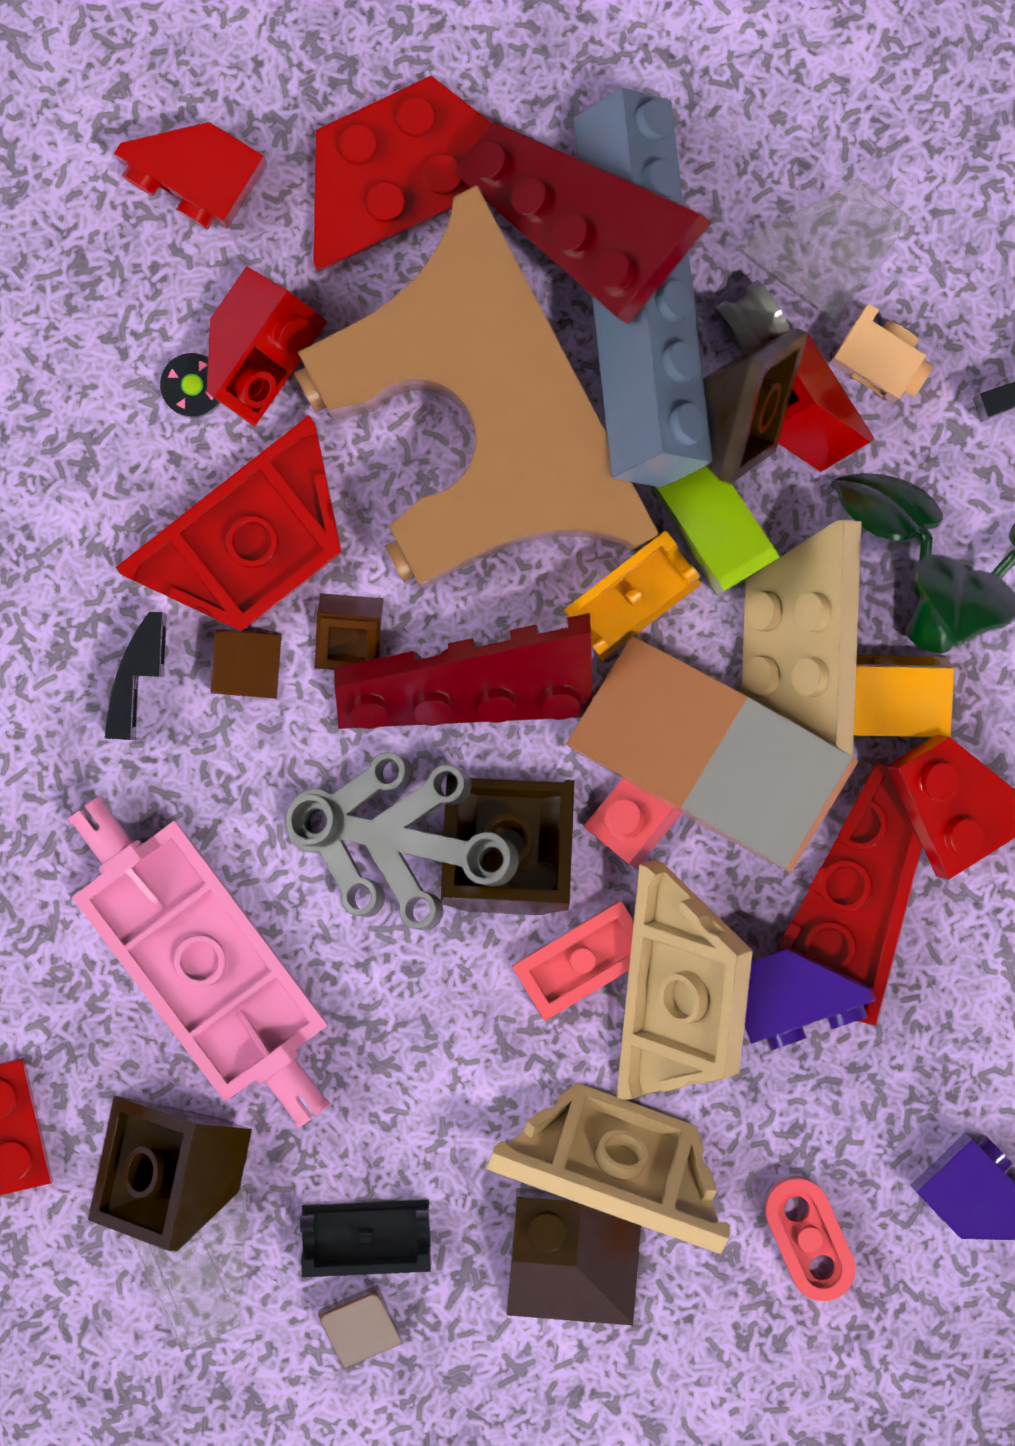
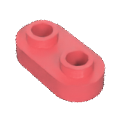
(809, 1237)

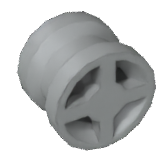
(752, 318)

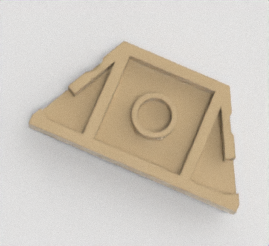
(805, 634)
(681, 990)
(618, 1163)

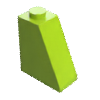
(716, 528)

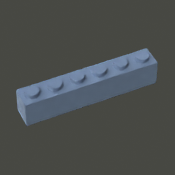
(654, 363)

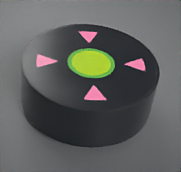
(185, 386)

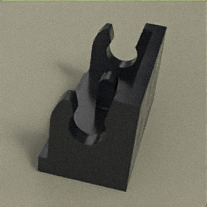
(365, 1238)

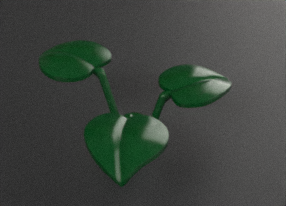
(953, 597)

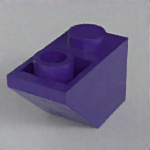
(796, 991)
(971, 1190)

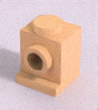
(882, 357)

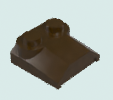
(538, 823)

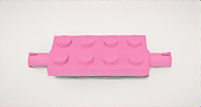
(200, 960)

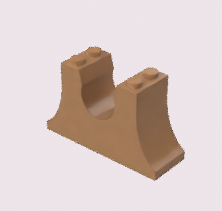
(485, 344)

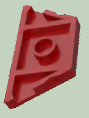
(389, 168)
(248, 536)

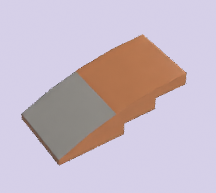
(712, 753)

